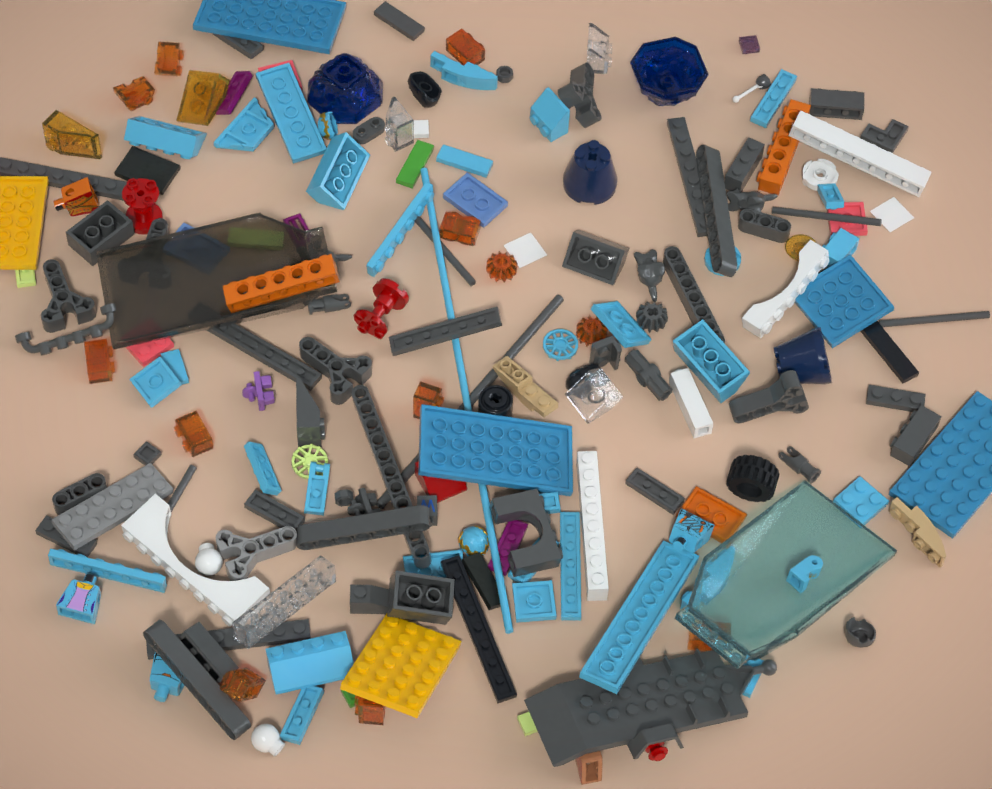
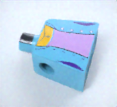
(80, 600)

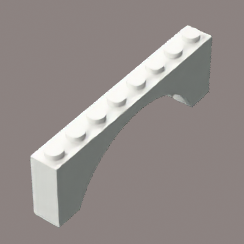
(149, 532)

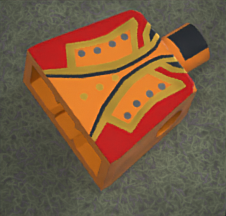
(78, 198)

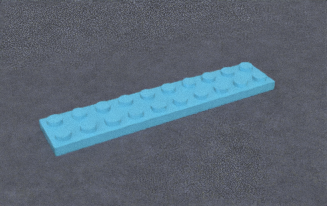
(638, 618)

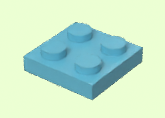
(155, 382)
(861, 501)
(534, 601)

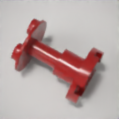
(141, 197)
(388, 298)

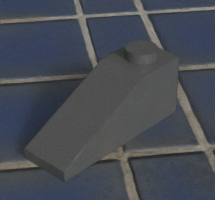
(368, 599)

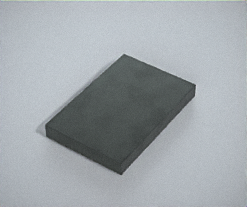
(148, 166)

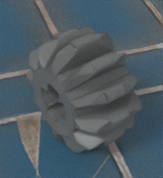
(652, 316)

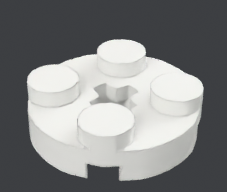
(822, 166)

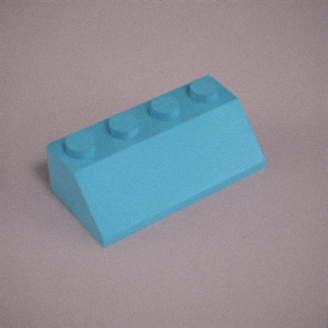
(164, 136)
(338, 172)
(711, 360)
(309, 662)

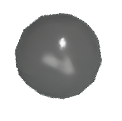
(860, 633)

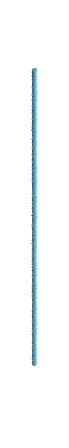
(467, 407)

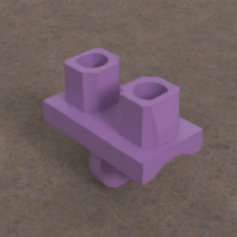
(263, 398)

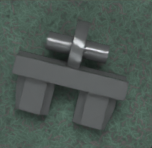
(362, 503)

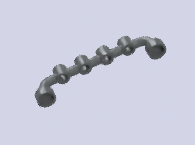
(77, 336)

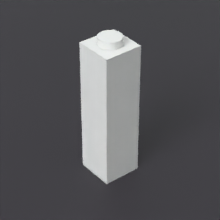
(691, 403)

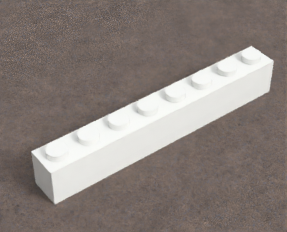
(859, 153)
(592, 526)

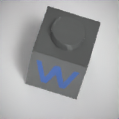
(431, 502)

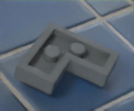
(885, 139)

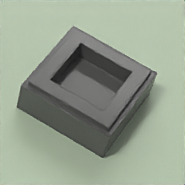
(147, 454)

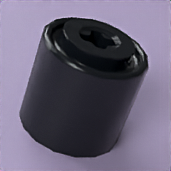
(495, 401)

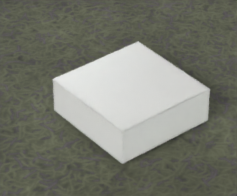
(421, 129)

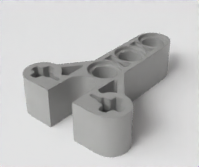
(239, 547)

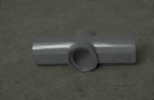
(648, 375)

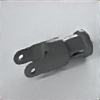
(329, 303)
(800, 464)

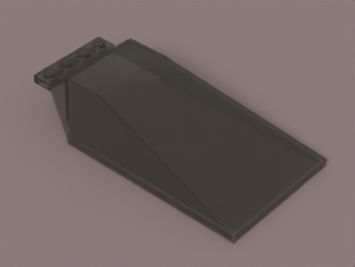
(177, 279)

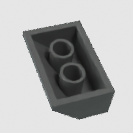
(595, 257)

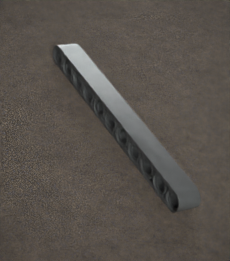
(388, 467)

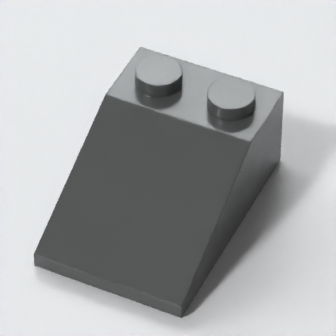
(309, 424)

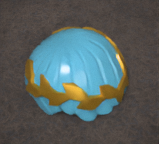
(327, 125)
(473, 540)

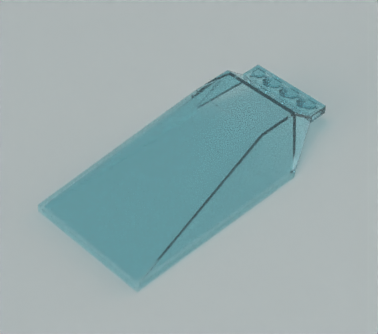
(742, 591)

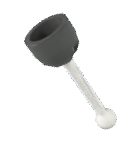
(762, 82)

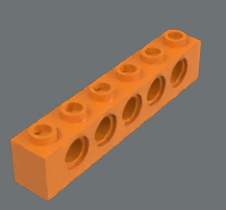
(782, 151)
(289, 287)

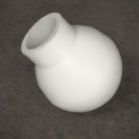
(208, 560)
(267, 739)

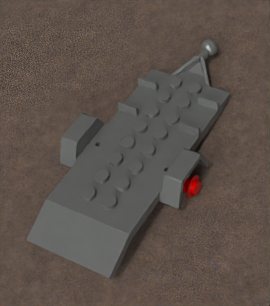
(646, 711)

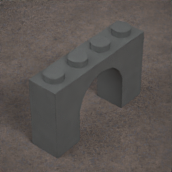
(530, 508)

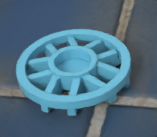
(560, 344)

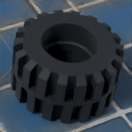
(752, 478)

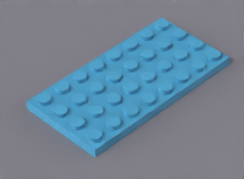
(286, 23)
(495, 450)
(954, 470)

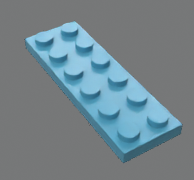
(291, 113)

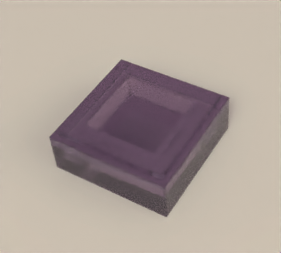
(749, 44)

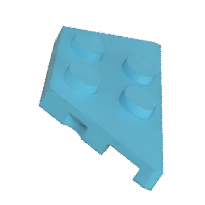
(246, 129)

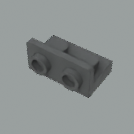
(606, 351)

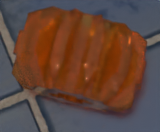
(501, 266)
(591, 331)

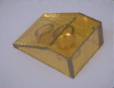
(202, 97)
(70, 137)

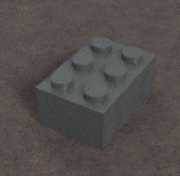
(99, 231)
(420, 597)

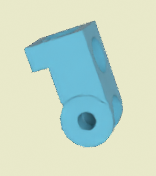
(804, 571)

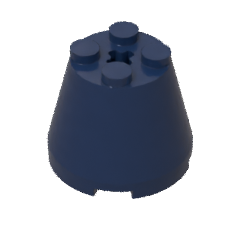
(590, 174)
(806, 356)

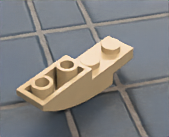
(523, 387)
(925, 534)

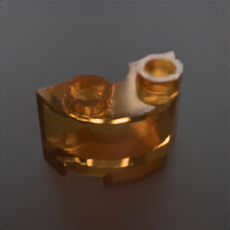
(169, 59)
(135, 94)

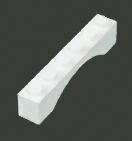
(763, 315)

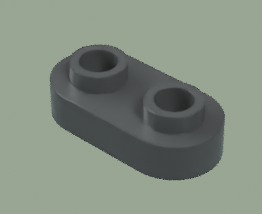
(369, 130)

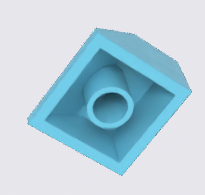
(550, 115)

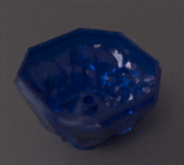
(669, 71)
(346, 89)

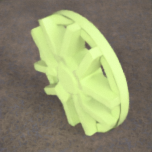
(307, 458)

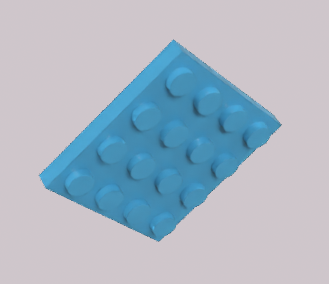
(843, 301)

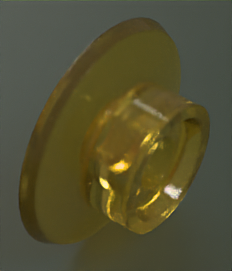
(796, 244)

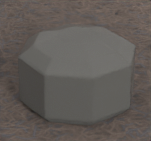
(504, 74)
(343, 497)

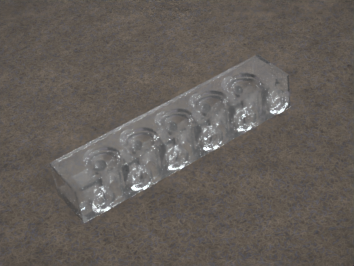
(284, 602)

